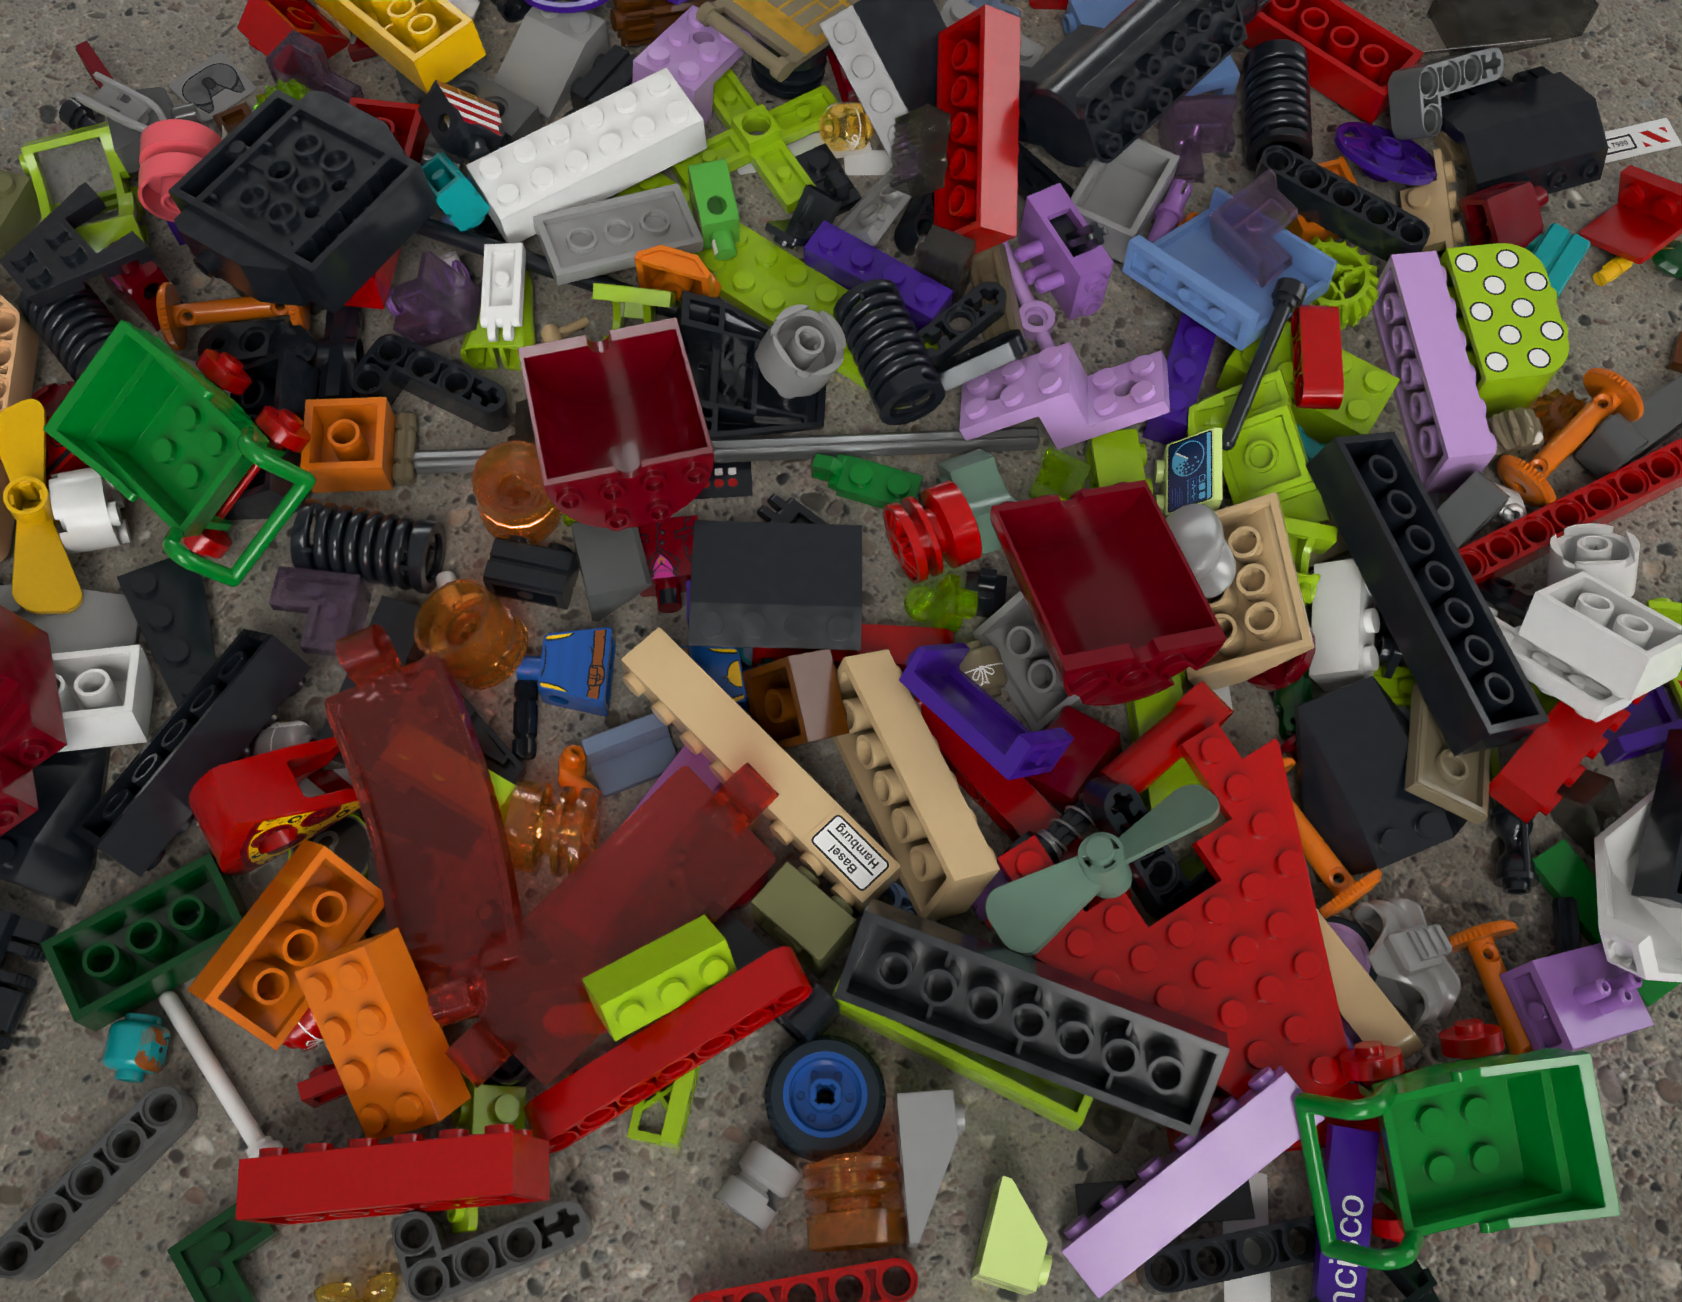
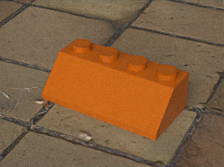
(302, 915)

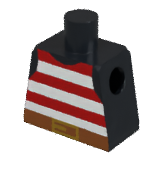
(462, 121)

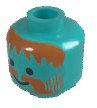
(136, 1047)

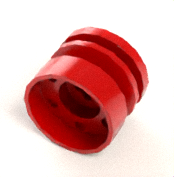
(932, 532)

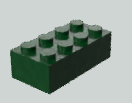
(144, 943)

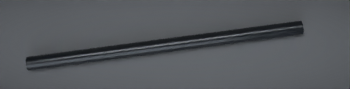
(534, 262)

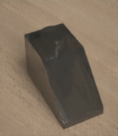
(1588, 808)

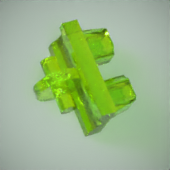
(943, 605)

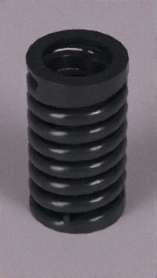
(1277, 99)
(71, 327)
(888, 352)
(368, 545)

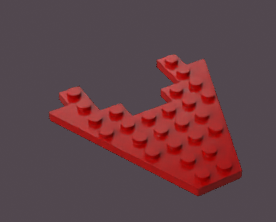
(1239, 952)

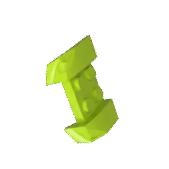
(1268, 449)

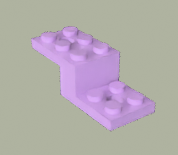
(691, 64)
(1064, 397)

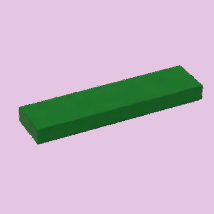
(1567, 875)

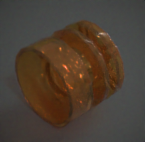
(502, 479)
(472, 633)
(544, 828)
(853, 1203)

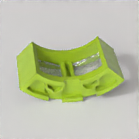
(79, 156)

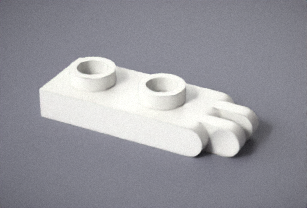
(503, 289)

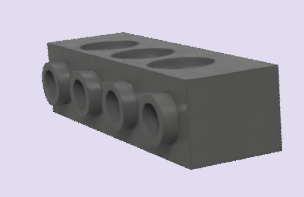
(516, 114)

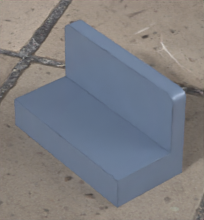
(629, 754)

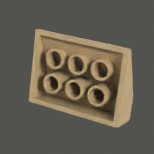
(1264, 603)

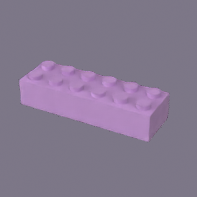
(1436, 383)

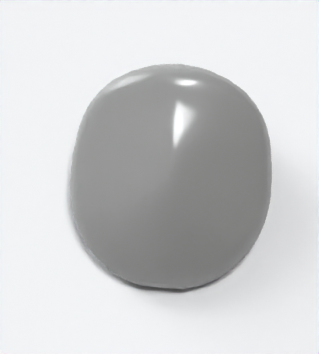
(1204, 547)

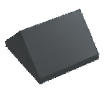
(610, 566)

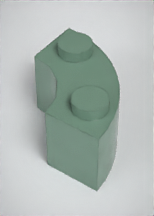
(981, 486)

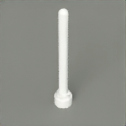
(216, 1075)

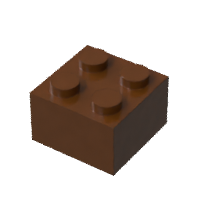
(797, 699)

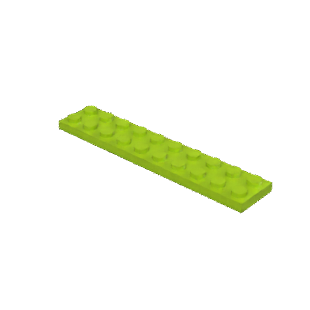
(767, 278)

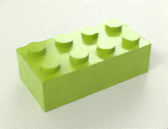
(1364, 394)

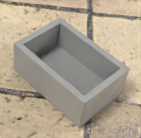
(1125, 193)

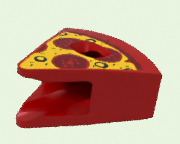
(257, 810)

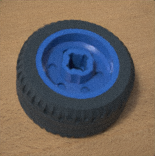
(825, 1067)

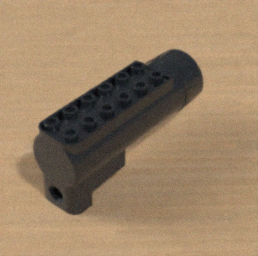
(1117, 80)

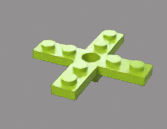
(767, 151)

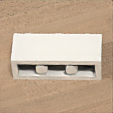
(1343, 626)

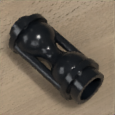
(1514, 867)

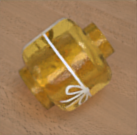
(845, 127)

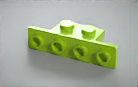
(486, 1107)

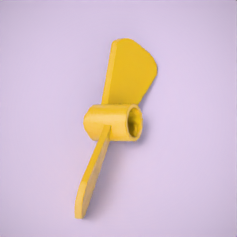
(41, 568)

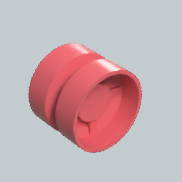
(165, 156)

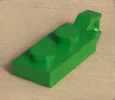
(865, 480)

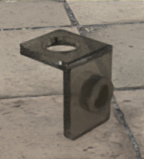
(1107, 1125)

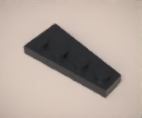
(174, 622)

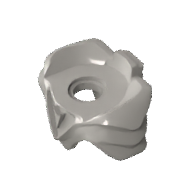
(1409, 959)

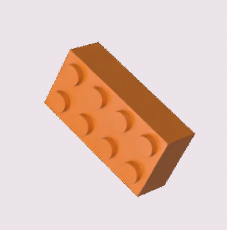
(383, 1036)

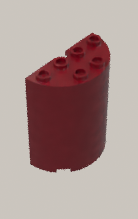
(618, 425)
(1108, 591)

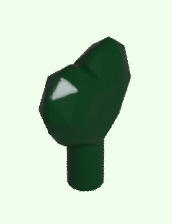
(1669, 259)

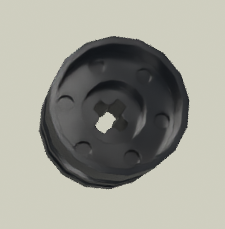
(801, 80)

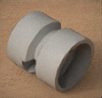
(759, 1186)

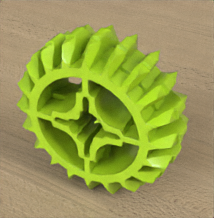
(1350, 274)

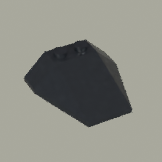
(728, 378)
(1354, 779)
(43, 848)

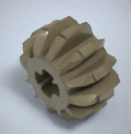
(1516, 433)

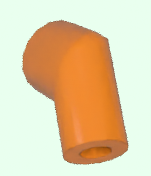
(573, 769)

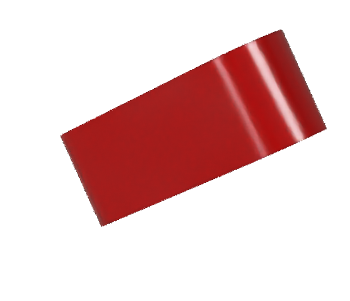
(1317, 357)

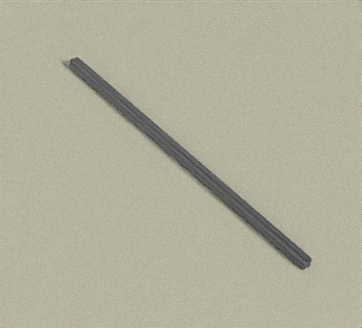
(797, 447)

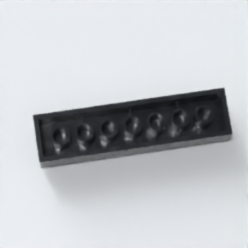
(1426, 593)
(1034, 1017)

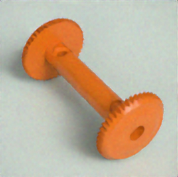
(174, 320)
(1606, 390)
(1327, 865)
(1482, 939)

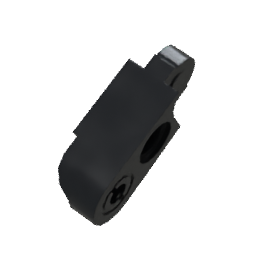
(258, 339)

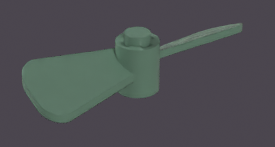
(1041, 904)

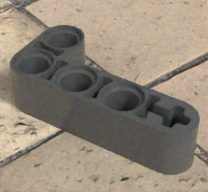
(1418, 89)
(1624, 442)
(1472, 507)
(497, 1243)

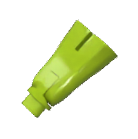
(486, 355)

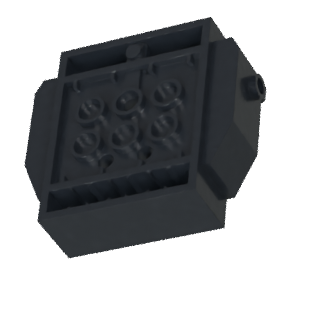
(302, 201)

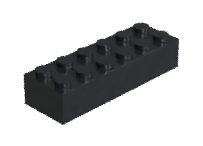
(204, 731)

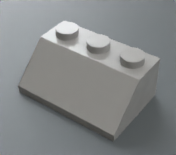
(1028, 666)

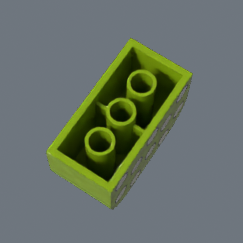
(1507, 321)

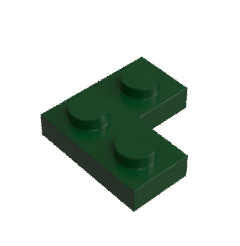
(211, 1257)

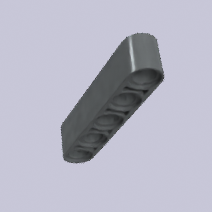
(73, 1188)

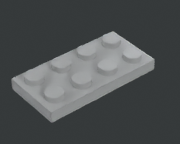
(610, 232)

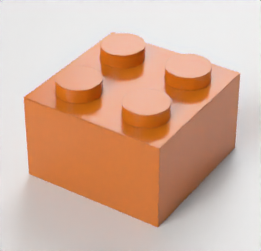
(349, 444)

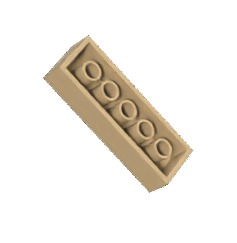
(910, 790)

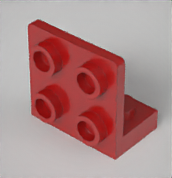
(1642, 220)

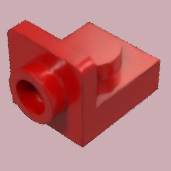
(321, 1087)

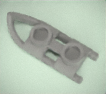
(107, 102)

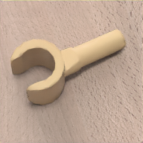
(552, 333)

